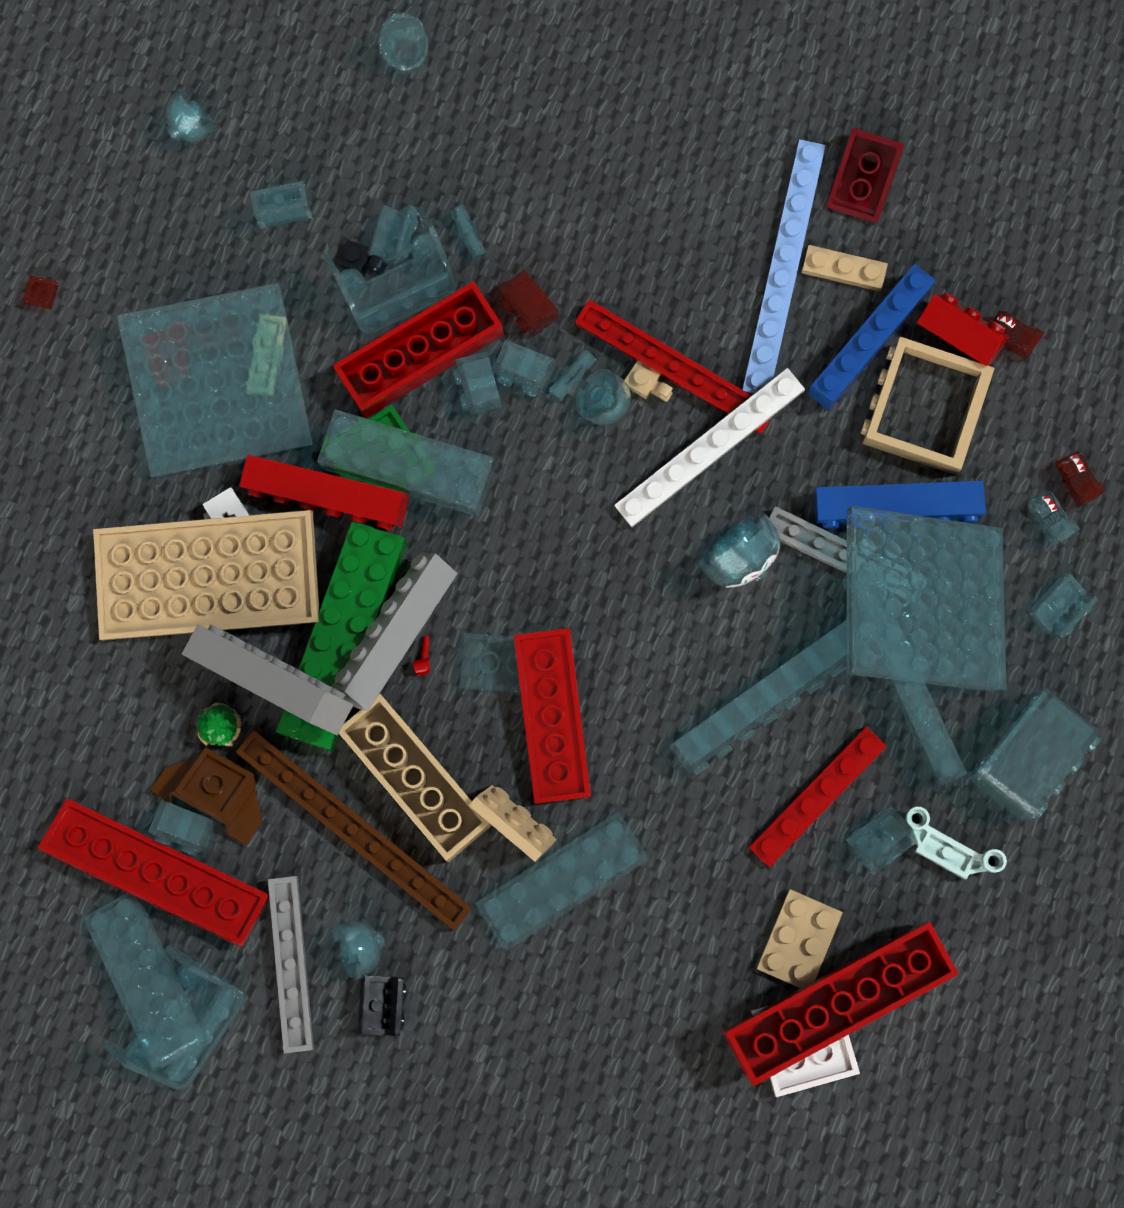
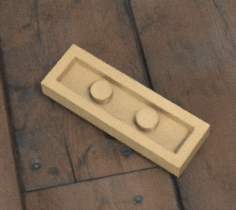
(844, 268)

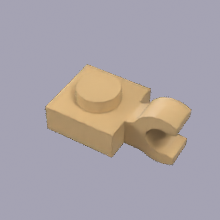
(645, 380)

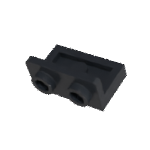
(381, 1005)

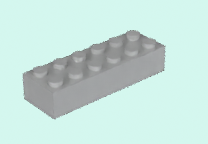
(268, 677)

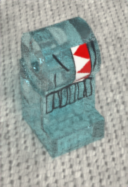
(1052, 518)

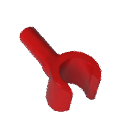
(422, 666)

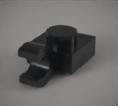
(357, 257)

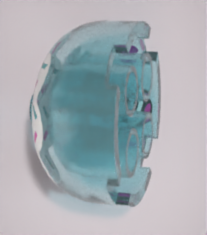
(742, 552)

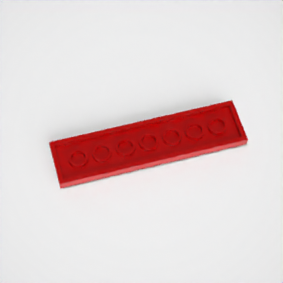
(154, 872)

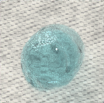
(403, 43)

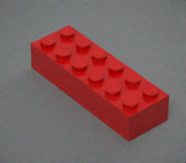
(418, 349)

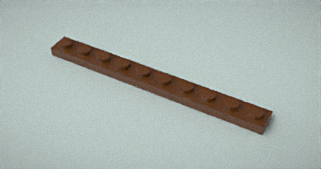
(354, 830)

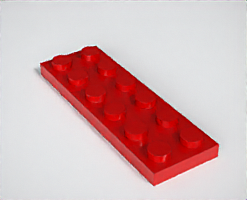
(552, 716)

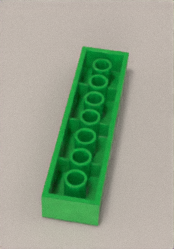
(351, 604)

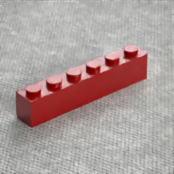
(324, 491)

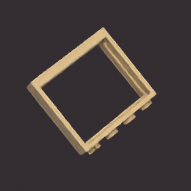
(912, 452)

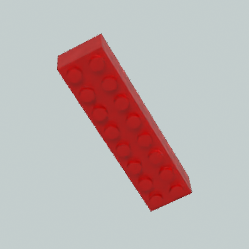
(839, 1003)

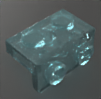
(393, 233)
(1062, 606)

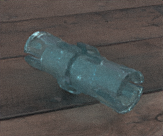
(468, 232)
(572, 375)

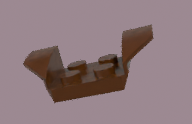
(216, 789)

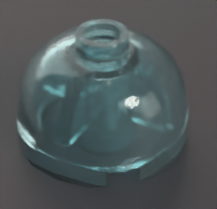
(187, 119)
(603, 398)
(359, 948)

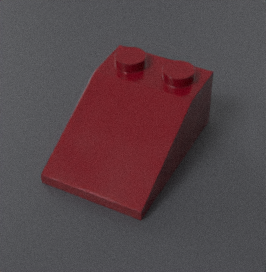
(865, 175)

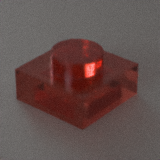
(40, 292)

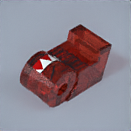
(1021, 337)
(1079, 479)

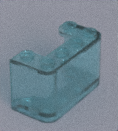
(1035, 756)

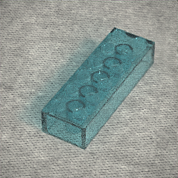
(406, 462)

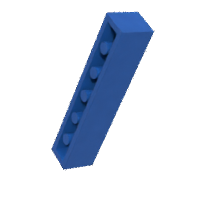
(871, 337)
(936, 500)

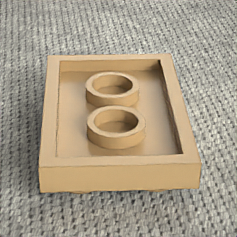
(513, 822)
(799, 940)

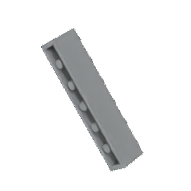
(394, 630)

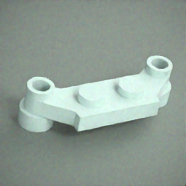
(948, 852)

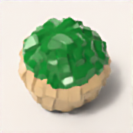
(218, 725)

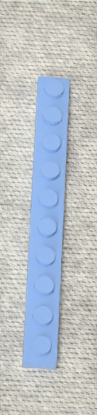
(784, 266)

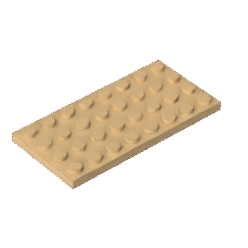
(206, 573)

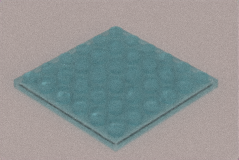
(215, 380)
(925, 600)

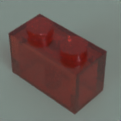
(528, 304)

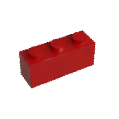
(963, 328)

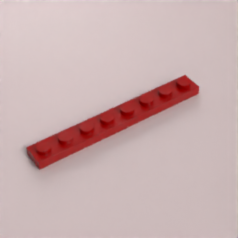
(662, 359)

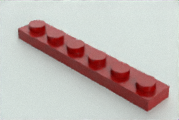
(817, 797)

